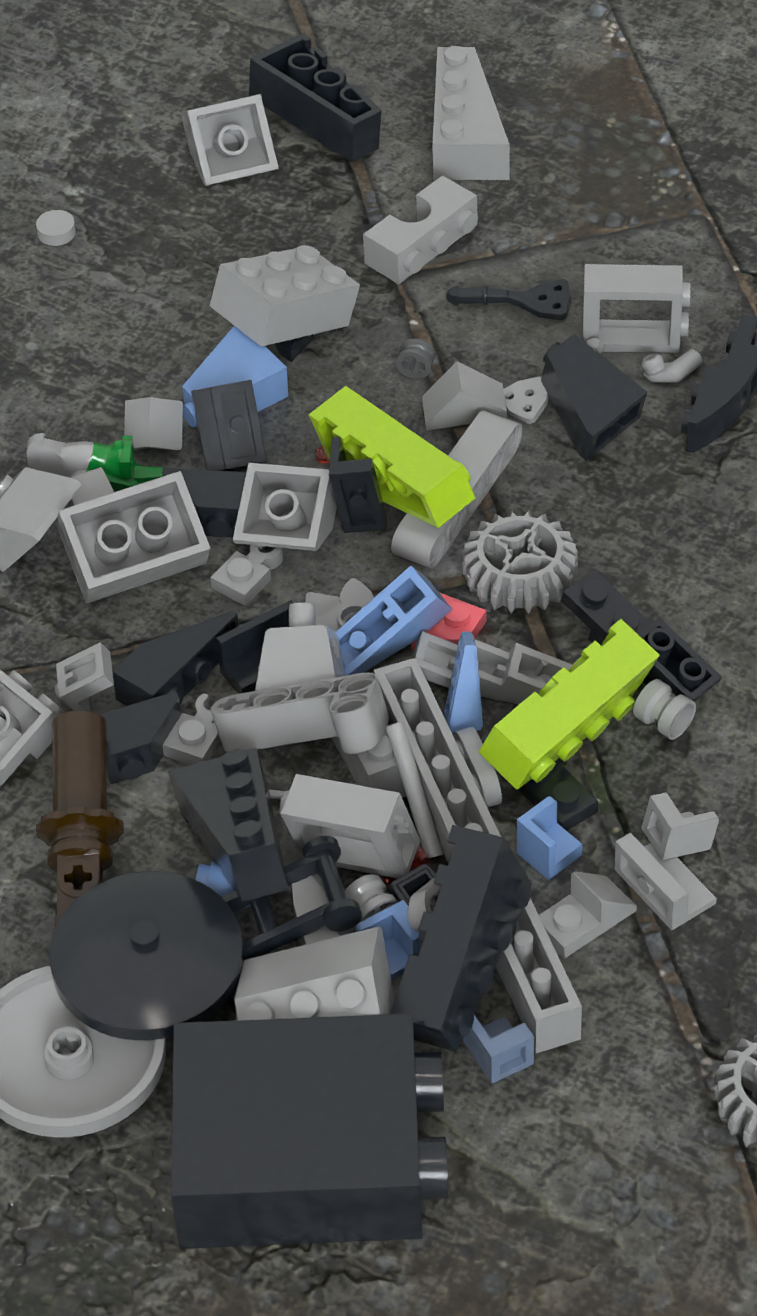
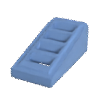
(464, 698)

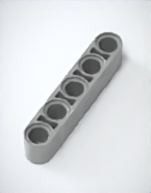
(485, 453)

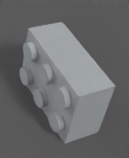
(284, 295)
(133, 537)

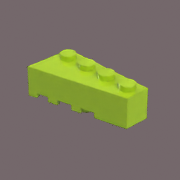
(407, 467)
(570, 707)

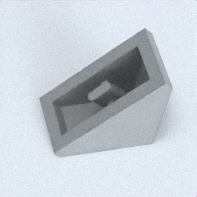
(460, 398)

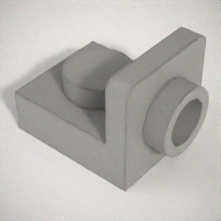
(83, 677)

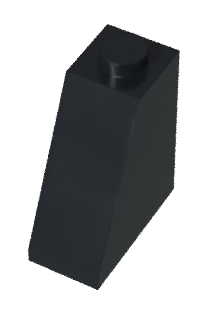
(590, 394)

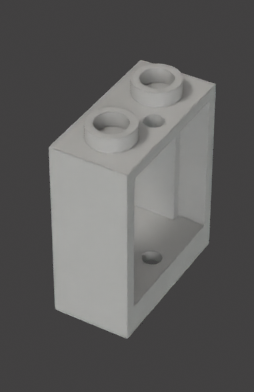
(636, 283)
(365, 821)

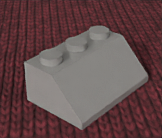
(318, 980)

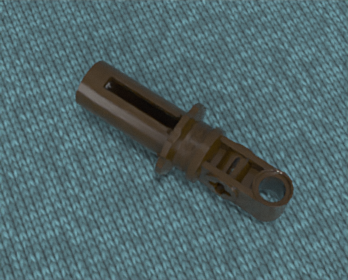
(80, 824)

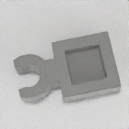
(247, 575)
(193, 737)

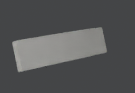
(501, 674)

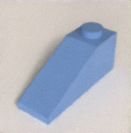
(390, 621)

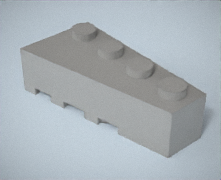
(466, 126)

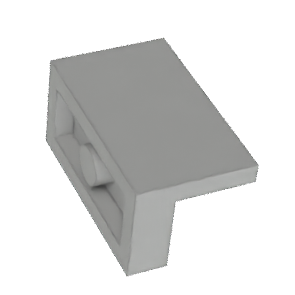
(662, 884)

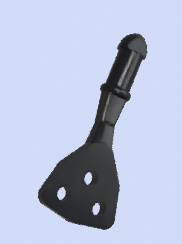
(528, 300)

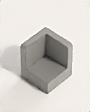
(154, 423)
(674, 832)

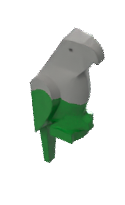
(84, 456)

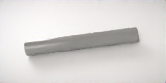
(414, 789)

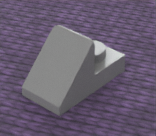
(585, 913)

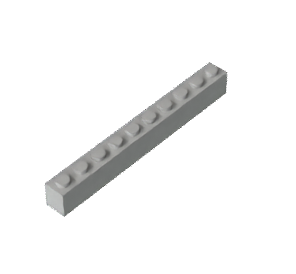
(530, 963)

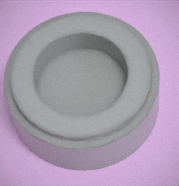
(55, 227)

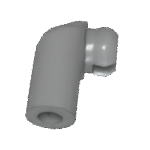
(673, 371)

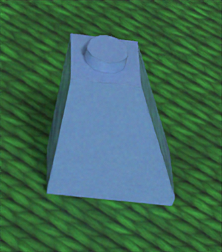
(238, 360)

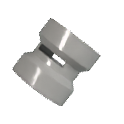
(660, 706)

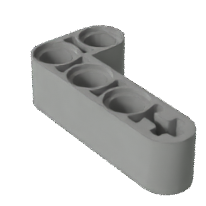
(305, 712)

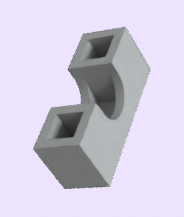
(403, 248)

